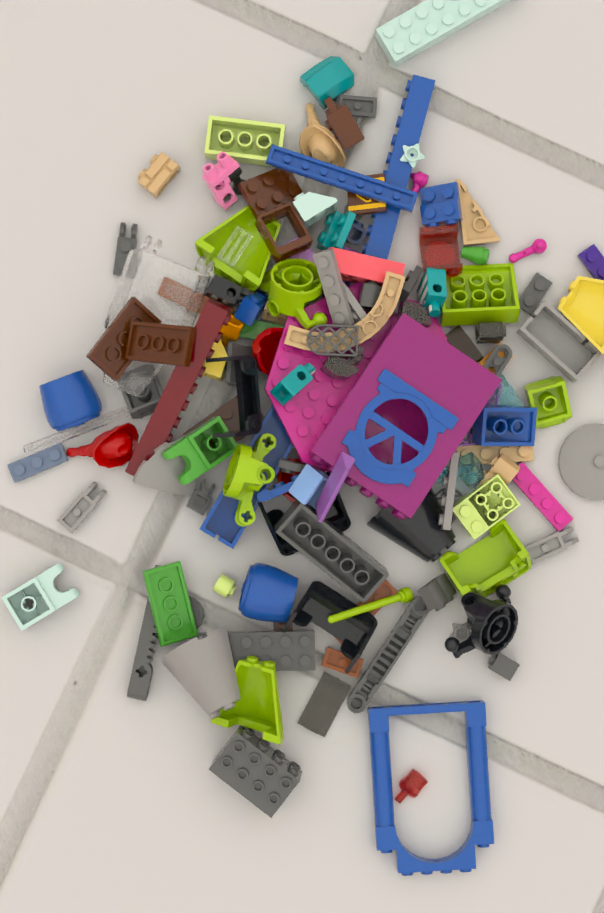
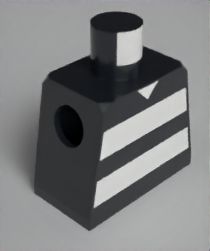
(218, 290)

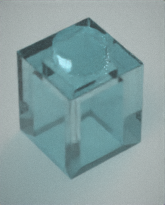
(470, 469)

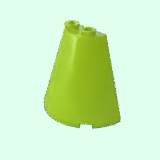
(252, 263)
(259, 700)

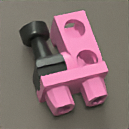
(220, 176)

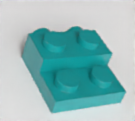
(336, 230)

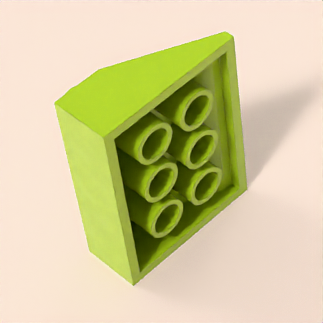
(481, 295)

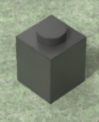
(503, 665)

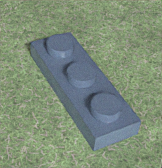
(37, 462)

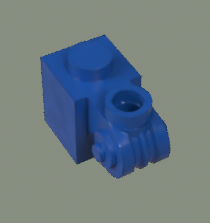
(251, 308)

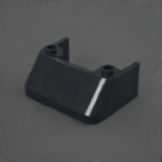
(247, 395)
(337, 516)
(319, 604)

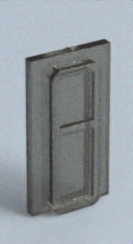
(324, 704)

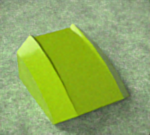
(551, 401)

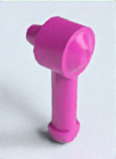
(419, 180)
(537, 247)

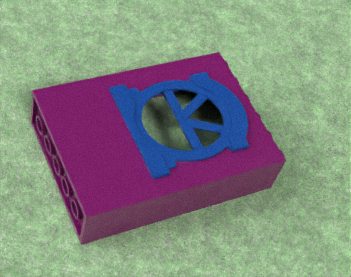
(433, 376)

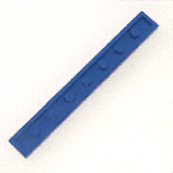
(341, 178)

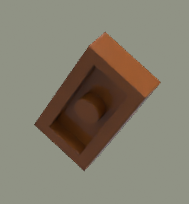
(337, 661)

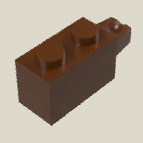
(343, 124)

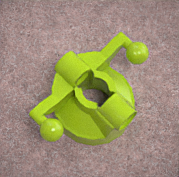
(291, 287)

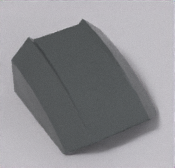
(146, 402)

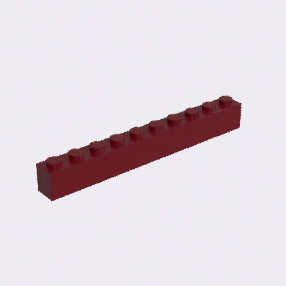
(181, 384)

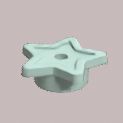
(412, 150)

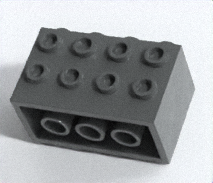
(256, 770)

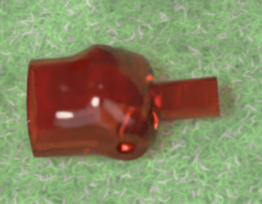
(411, 785)

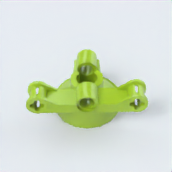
(246, 476)

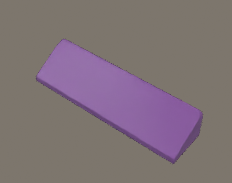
(333, 485)

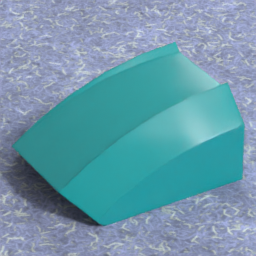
(328, 79)

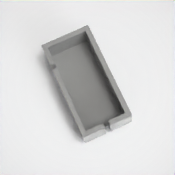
(558, 341)

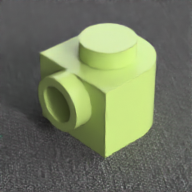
(225, 586)

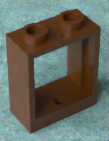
(289, 249)

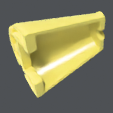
(586, 308)

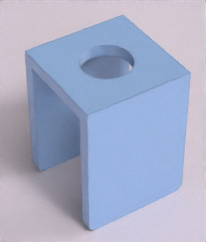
(309, 485)

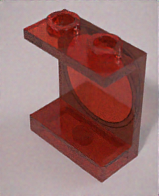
(440, 249)

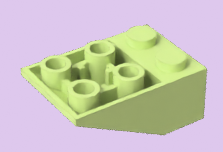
(484, 506)

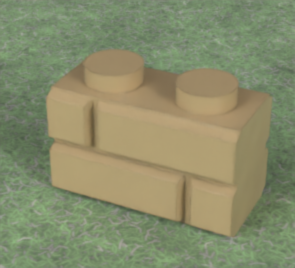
(158, 174)

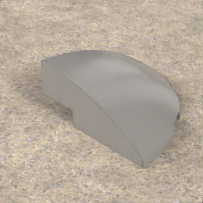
(163, 473)

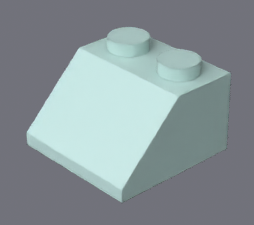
(313, 207)

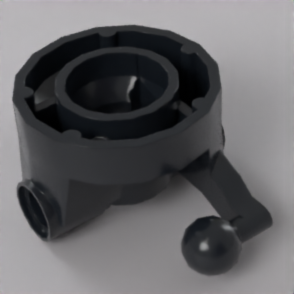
(490, 623)

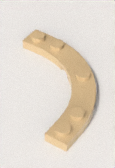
(368, 325)

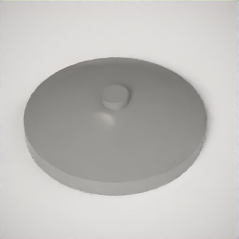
(583, 462)

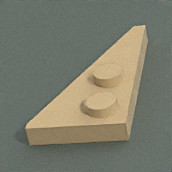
(474, 226)

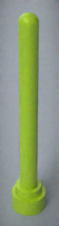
(404, 596)

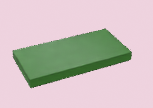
(170, 603)

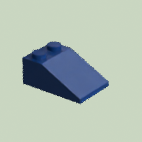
(505, 426)

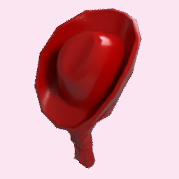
(111, 447)

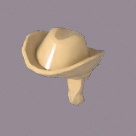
(319, 141)

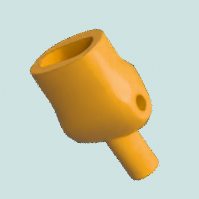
(231, 331)

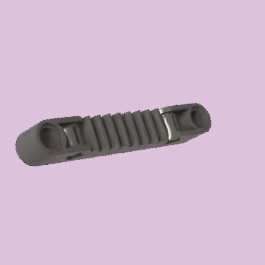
(387, 655)
(139, 684)

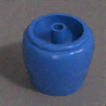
(70, 401)
(267, 593)

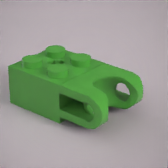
(196, 450)

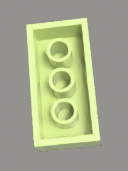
(242, 139)

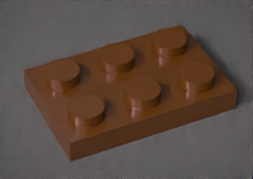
(269, 190)

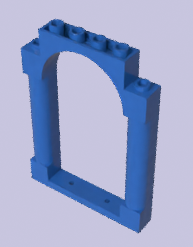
(481, 826)

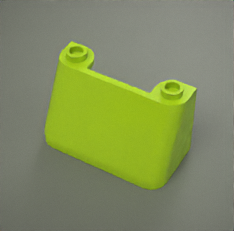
(488, 562)

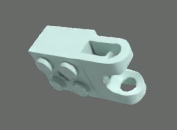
(43, 593)

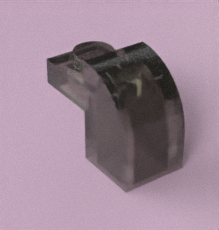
(416, 312)
(342, 368)

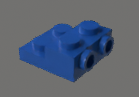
(440, 205)

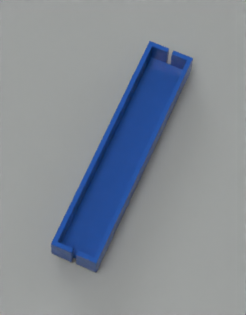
(222, 514)

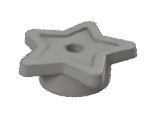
(457, 628)

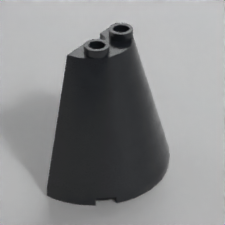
(420, 533)

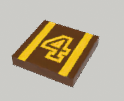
(362, 205)

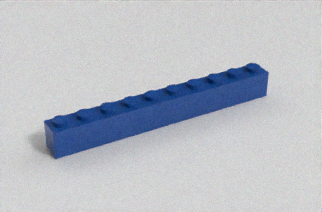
(398, 172)

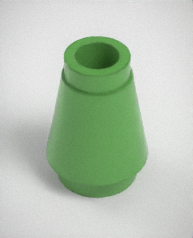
(475, 254)

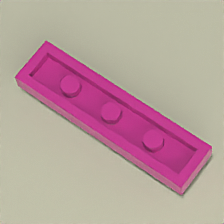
(541, 498)

